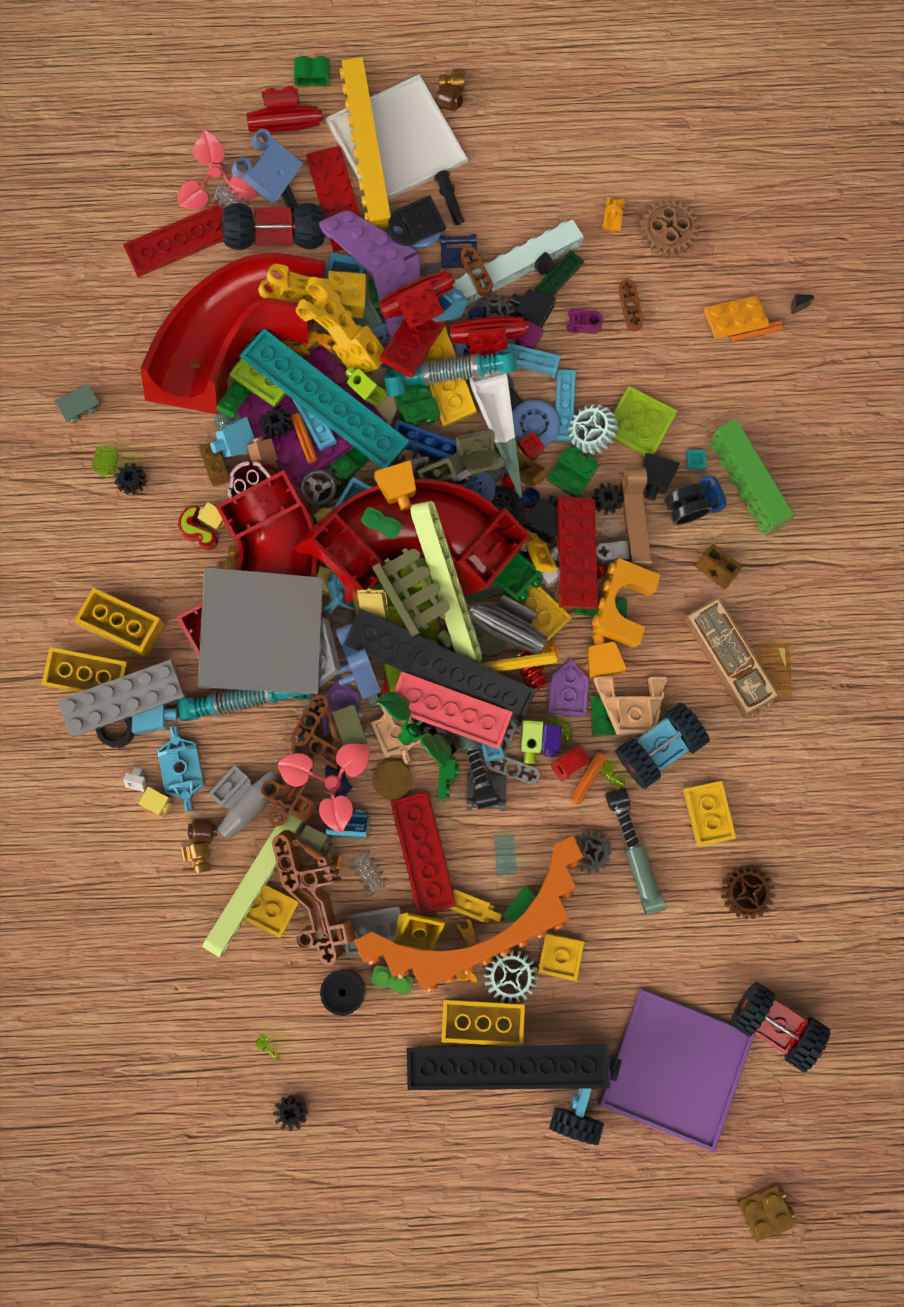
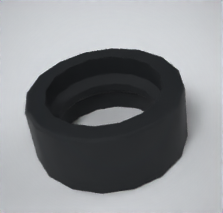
(117, 743)

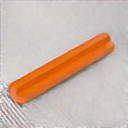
(773, 326)
(304, 438)
(588, 778)

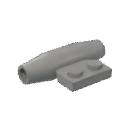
(242, 799)

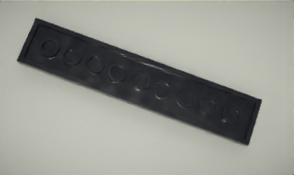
(436, 664)
(508, 1067)

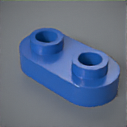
(714, 493)

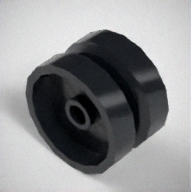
(688, 504)
(342, 1004)

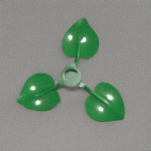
(397, 707)

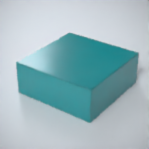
(696, 460)

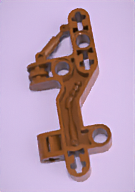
(290, 796)
(324, 930)

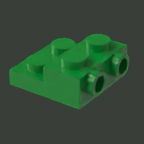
(417, 405)
(348, 465)
(573, 471)
(518, 578)
(447, 775)

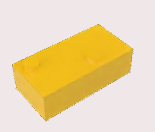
(119, 622)
(80, 671)
(483, 1023)

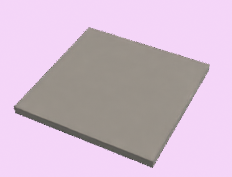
(260, 631)

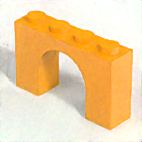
(608, 620)

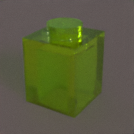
(105, 461)

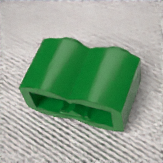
(312, 71)
(386, 525)

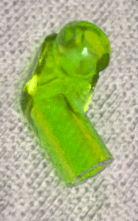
(566, 729)
(610, 776)

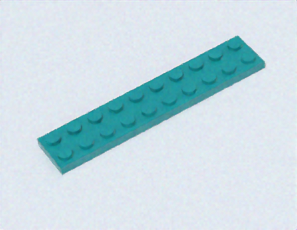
(324, 399)

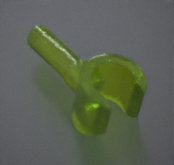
(261, 1045)

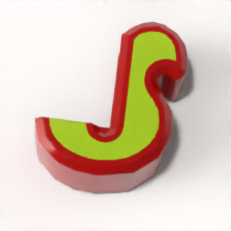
(193, 532)

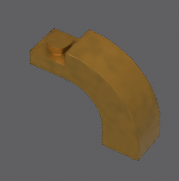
(529, 471)

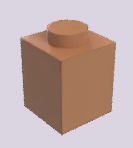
(262, 450)

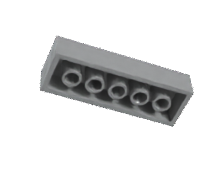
(121, 698)

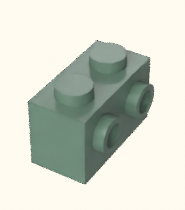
(77, 403)

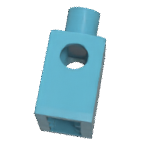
(233, 438)
(153, 720)

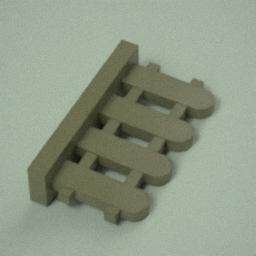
(402, 584)

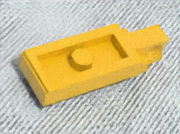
(540, 554)
(475, 908)

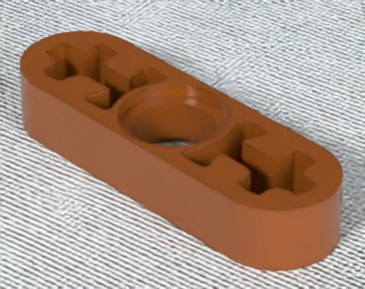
(477, 263)
(633, 297)

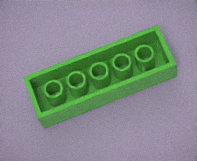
(750, 478)

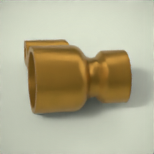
(456, 79)
(232, 561)
(199, 854)

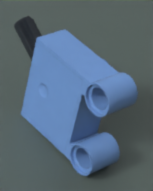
(272, 170)
(361, 669)

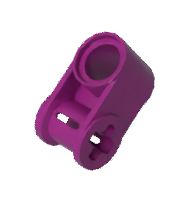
(583, 321)

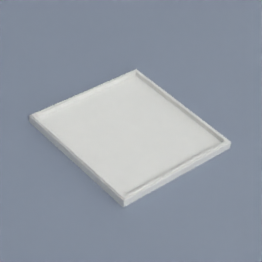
(410, 136)

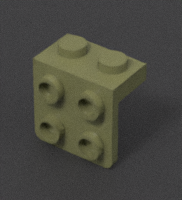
(478, 452)

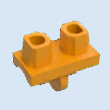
(613, 214)

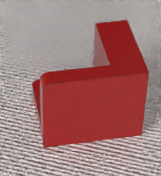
(531, 446)

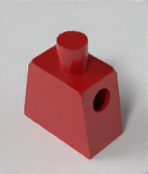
(570, 763)

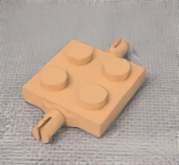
(387, 733)

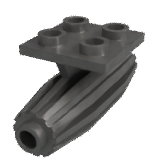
(509, 622)

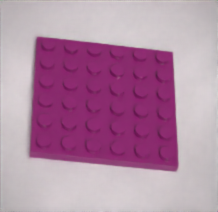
(289, 449)

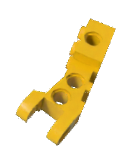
(293, 288)
(354, 344)

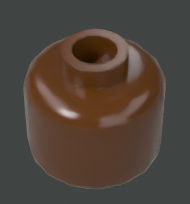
(449, 98)
(202, 830)

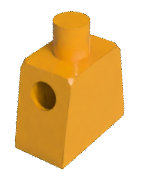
(397, 484)
(604, 659)

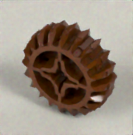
(732, 900)

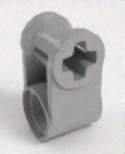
(613, 552)

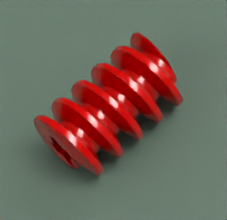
(533, 674)

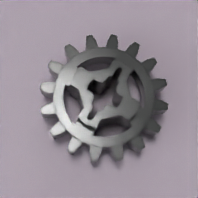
(495, 305)
(598, 848)

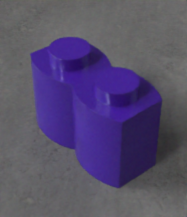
(551, 741)

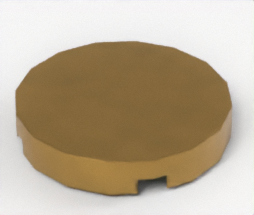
(392, 780)

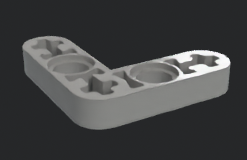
(528, 768)

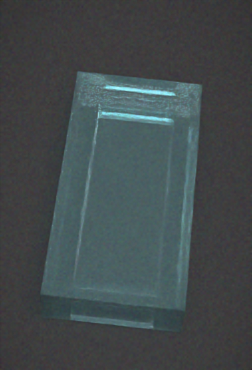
(505, 855)

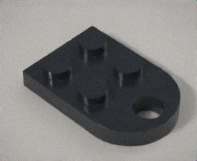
(417, 221)

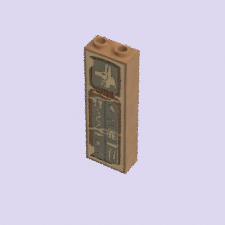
(731, 658)

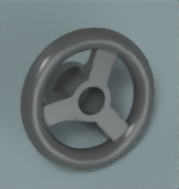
(312, 482)

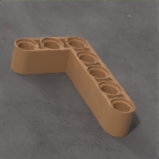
(632, 486)

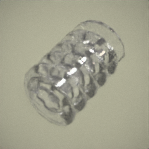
(224, 197)
(369, 872)

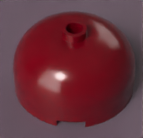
(249, 474)

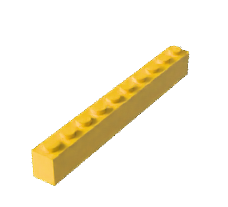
(366, 142)

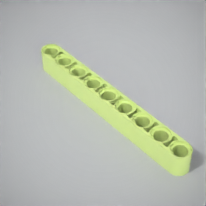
(445, 576)
(248, 891)

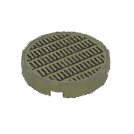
(489, 644)

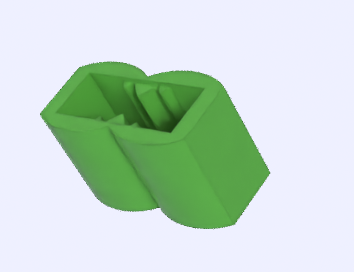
(383, 978)

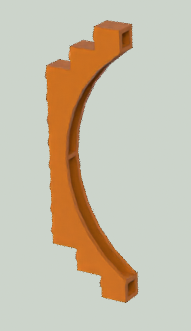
(439, 966)

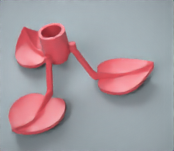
(210, 150)
(334, 811)

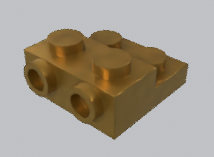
(767, 1212)

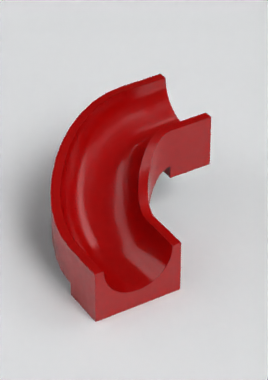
(214, 327)
(267, 527)
(476, 532)

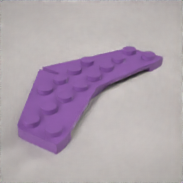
(377, 254)

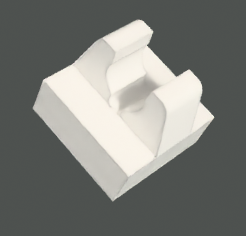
(135, 780)

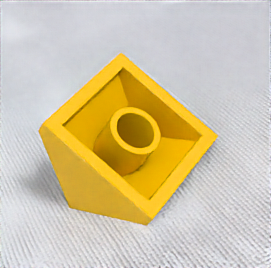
(418, 931)

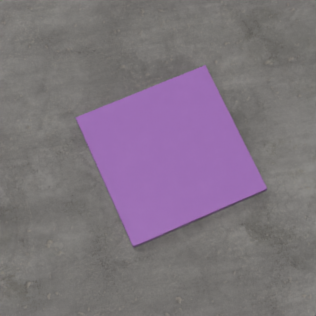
(677, 1070)

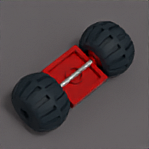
(272, 226)

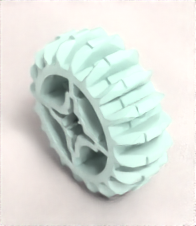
(591, 419)
(520, 991)

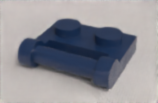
(452, 256)

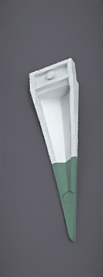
(495, 404)

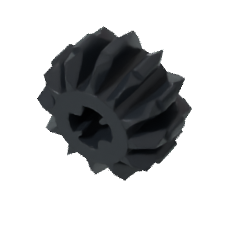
(276, 423)
(135, 473)
(611, 504)
(287, 1105)

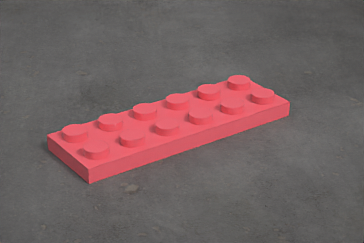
(454, 710)

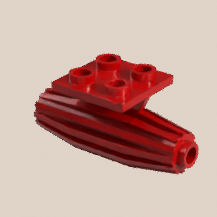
(283, 113)
(418, 299)
(488, 334)

